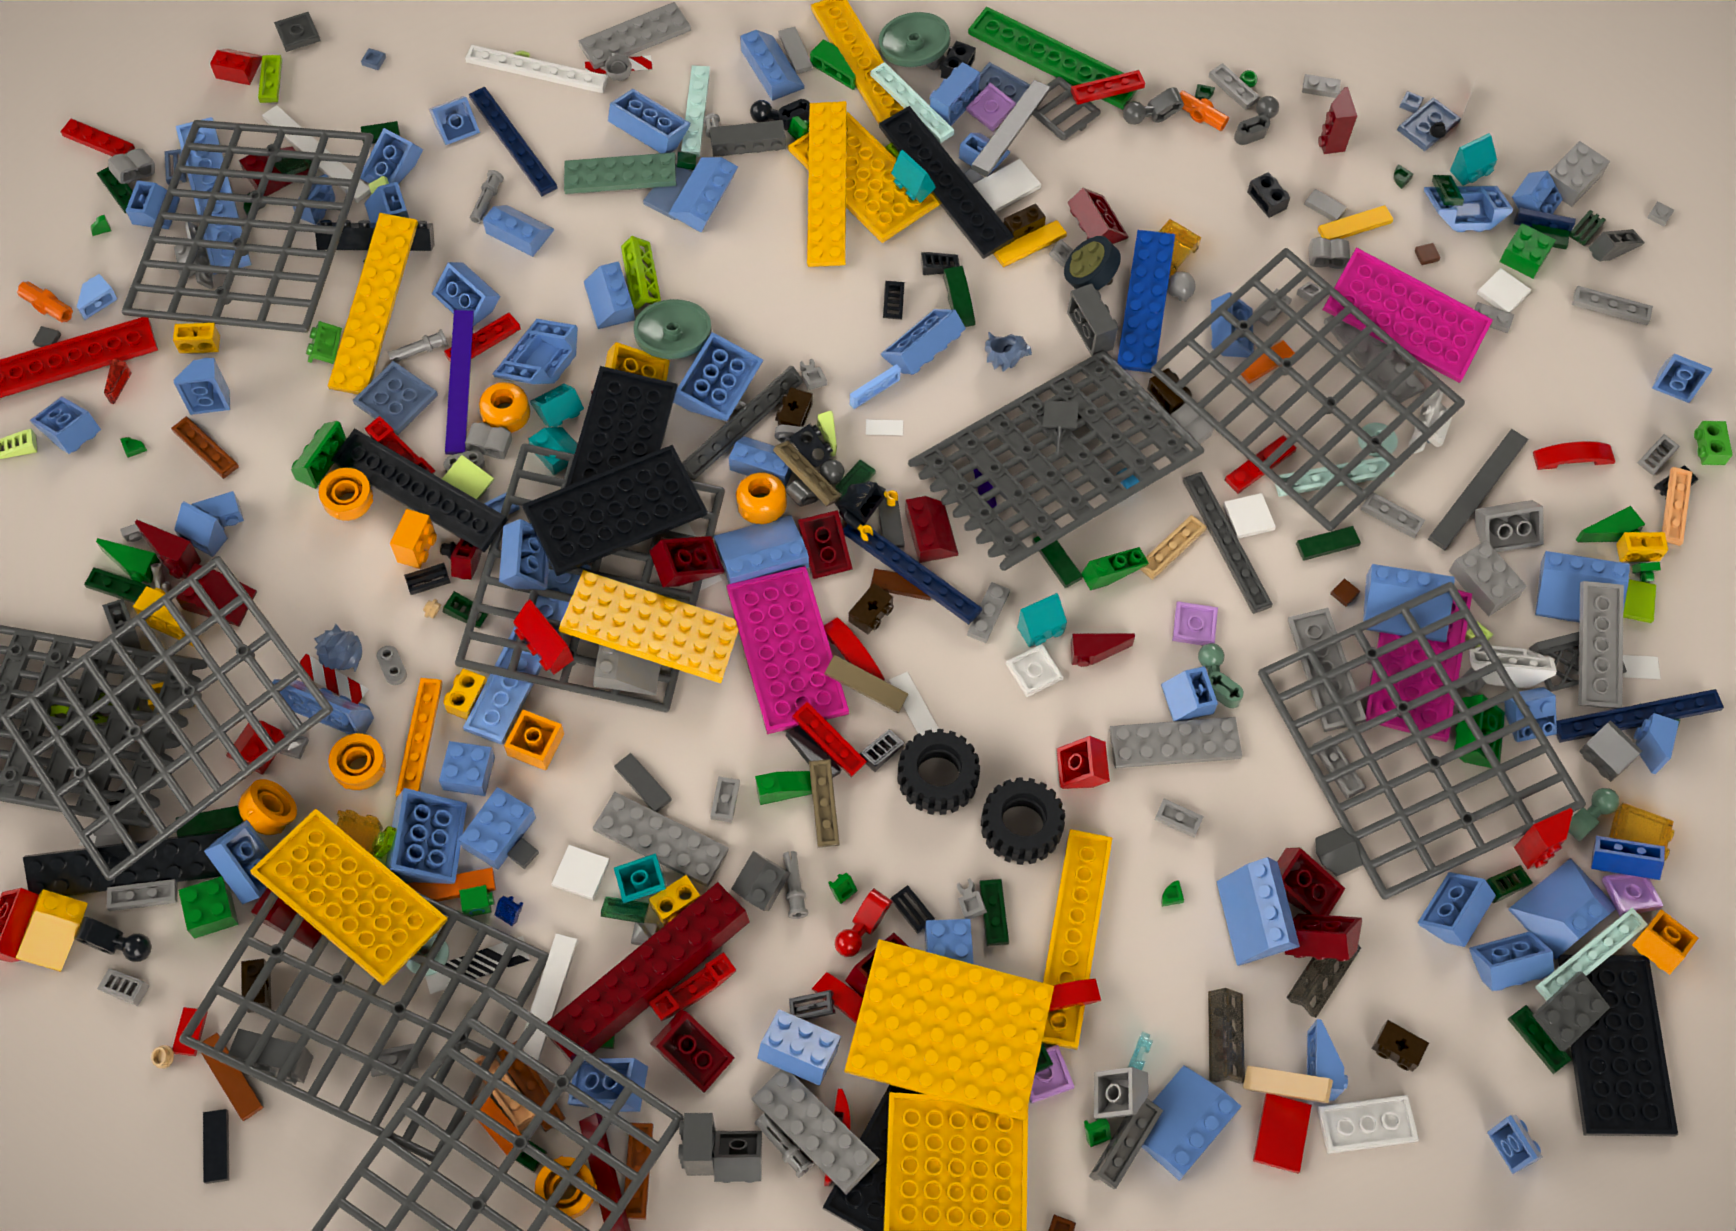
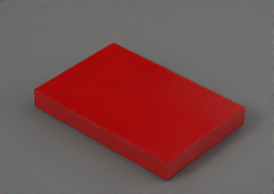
(1282, 1133)

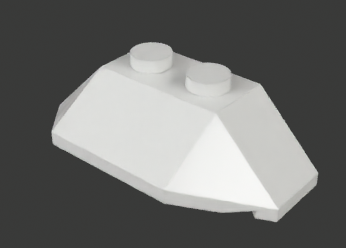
(1522, 665)

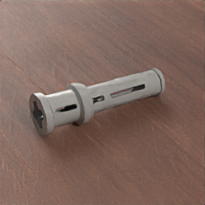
(489, 190)
(426, 343)
(795, 894)
(793, 1152)

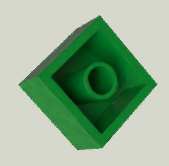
(1527, 250)
(208, 907)

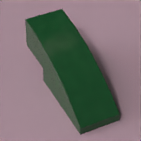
(959, 294)

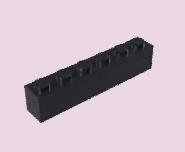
(359, 235)

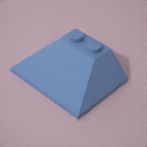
(1481, 208)
(540, 353)
(1563, 908)

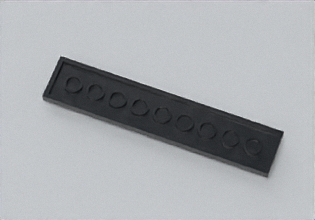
(953, 188)
(421, 490)
(76, 872)

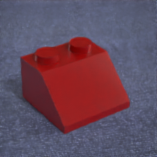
(235, 65)
(251, 745)
(1083, 763)

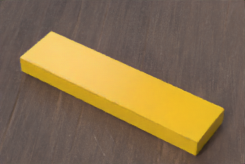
(1356, 223)
(1030, 243)

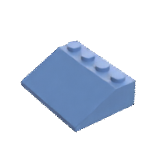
(717, 378)
(761, 550)
(1561, 578)
(1392, 586)
(345, 716)
(426, 837)
(1257, 911)
(1189, 1122)

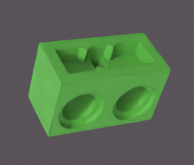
(1713, 443)

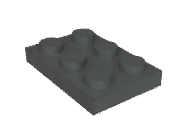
(1571, 1011)

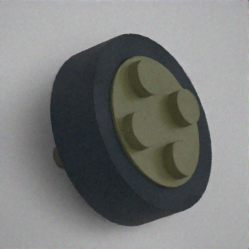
(1092, 262)

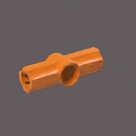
(1204, 111)
(45, 301)

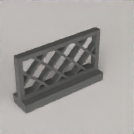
(1559, 644)

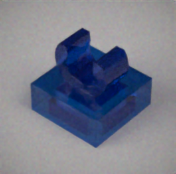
(508, 910)

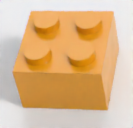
(413, 539)
(534, 740)
(1665, 941)

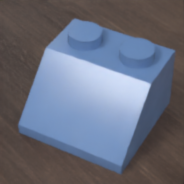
(454, 120)
(1656, 740)

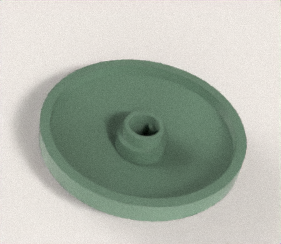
(914, 39)
(672, 329)

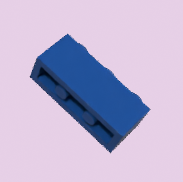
(1628, 857)

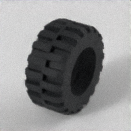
(943, 746)
(1028, 795)

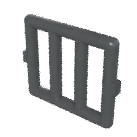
(1052, 125)

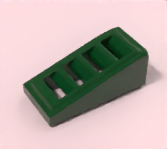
(455, 613)
(1500, 892)

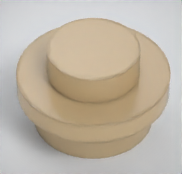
(431, 608)
(162, 1056)

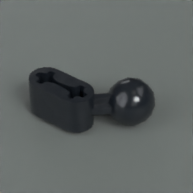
(762, 111)
(108, 939)

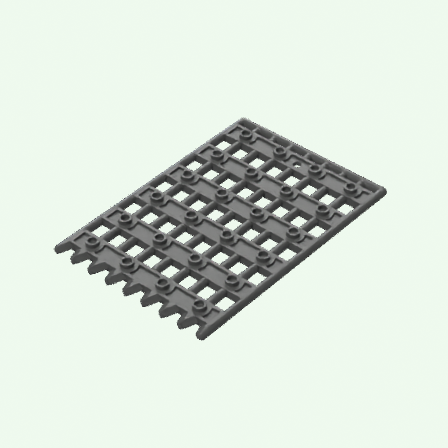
(1041, 467)
(88, 691)

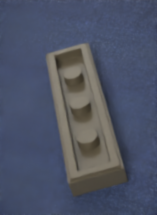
(807, 473)
(866, 684)
(824, 803)

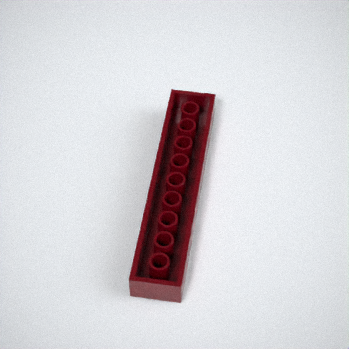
(650, 970)

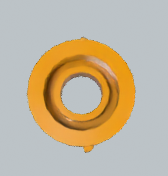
(512, 417)
(342, 482)
(762, 509)
(351, 748)
(267, 807)
(548, 1180)

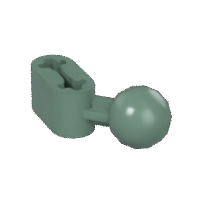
(1212, 657)
(1584, 821)

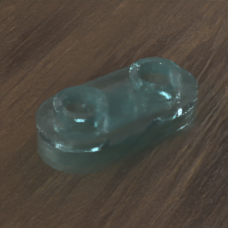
(1143, 1045)

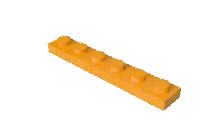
(419, 735)

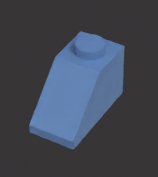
(225, 507)

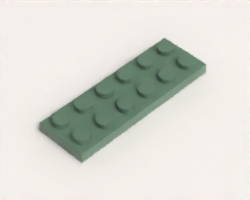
(620, 173)

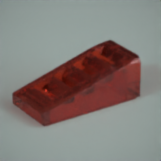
(116, 380)

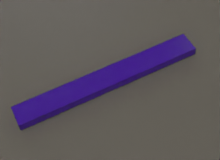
(459, 382)

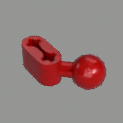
(866, 920)

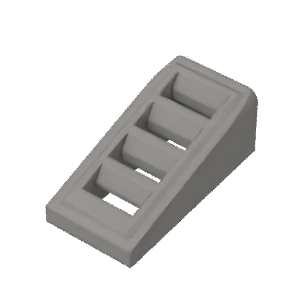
(1666, 442)
(137, 994)

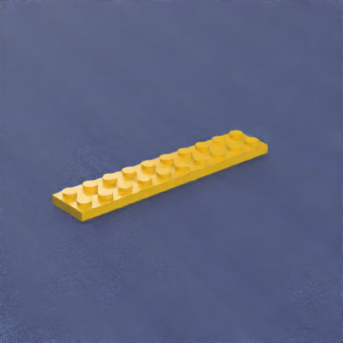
(853, 42)
(827, 184)
(373, 303)
(1075, 928)

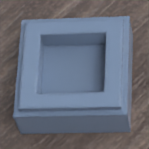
(373, 59)
(1411, 102)

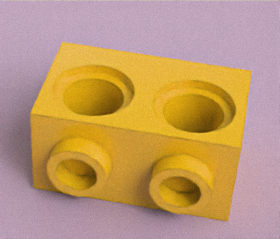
(196, 338)
(1642, 546)
(462, 693)
(671, 896)

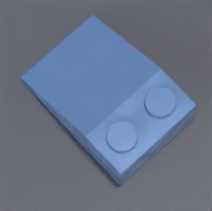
(391, 158)
(1681, 377)
(66, 424)
(1324, 1059)
(605, 1088)
(1515, 1143)

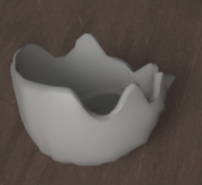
(618, 66)
(1181, 285)

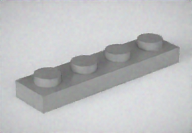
(1612, 305)

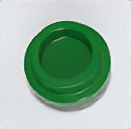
(1249, 78)

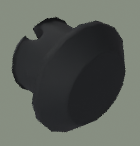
(1438, 130)
(447, 549)

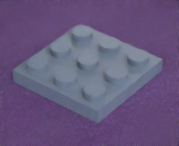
(395, 397)

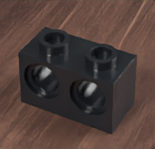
(955, 56)
(1268, 194)
(807, 449)

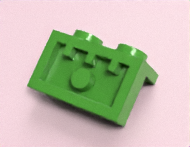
(324, 342)

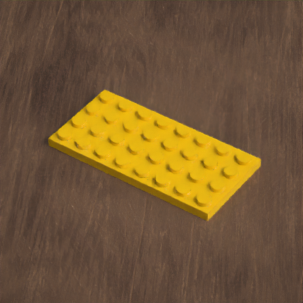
(870, 185)
(650, 626)
(349, 896)

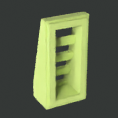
(826, 426)
(23, 448)

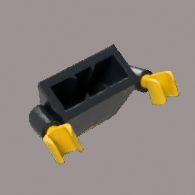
(860, 503)

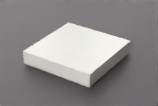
(1504, 291)
(1249, 515)
(1034, 670)
(580, 872)

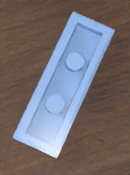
(875, 386)

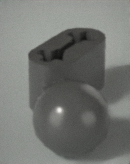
(1159, 107)
(1257, 127)
(831, 470)

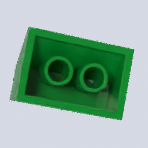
(317, 455)
(1488, 722)

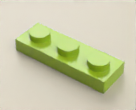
(270, 78)

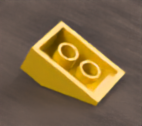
(636, 361)
(161, 619)
(51, 930)

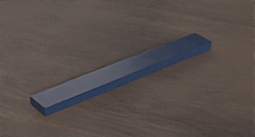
(513, 141)
(916, 574)
(1634, 715)

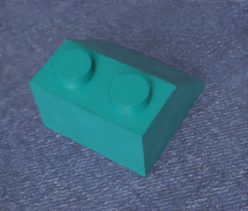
(1474, 160)
(912, 177)
(557, 405)
(556, 439)
(1042, 620)
(640, 878)

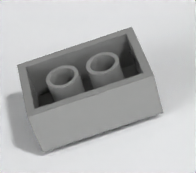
(1578, 172)
(1487, 578)

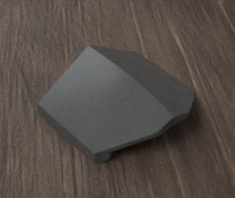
(1338, 851)

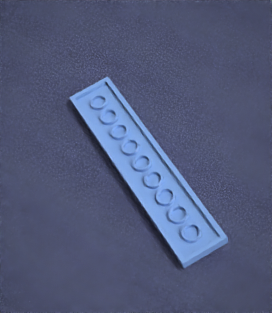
(222, 208)
(503, 696)

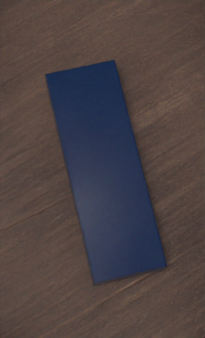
(1531, 217)

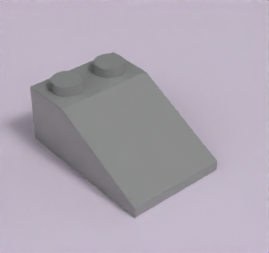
(625, 672)

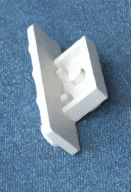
(1429, 414)

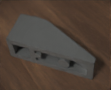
(1615, 243)
(117, 616)

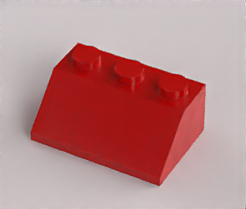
(542, 638)
(1544, 839)
(15, 913)

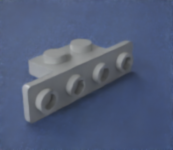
(182, 253)

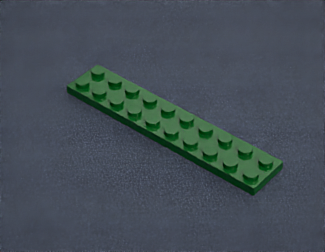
(1043, 52)

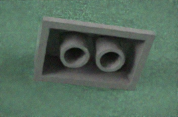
(1510, 525)

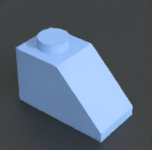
(95, 296)

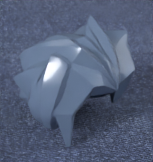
(1006, 350)
(339, 649)

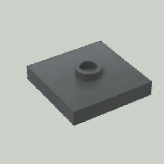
(297, 31)

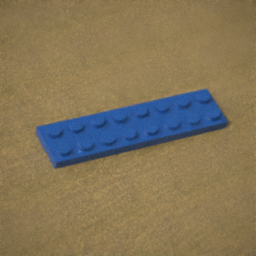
(1146, 300)

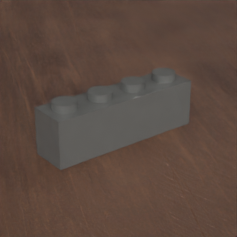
(748, 138)

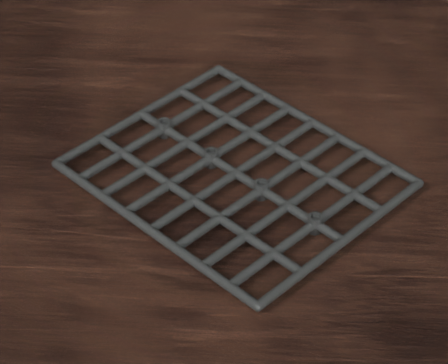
(239, 244)
(1329, 404)
(519, 645)
(140, 734)
(1434, 762)
(368, 996)
(521, 1143)

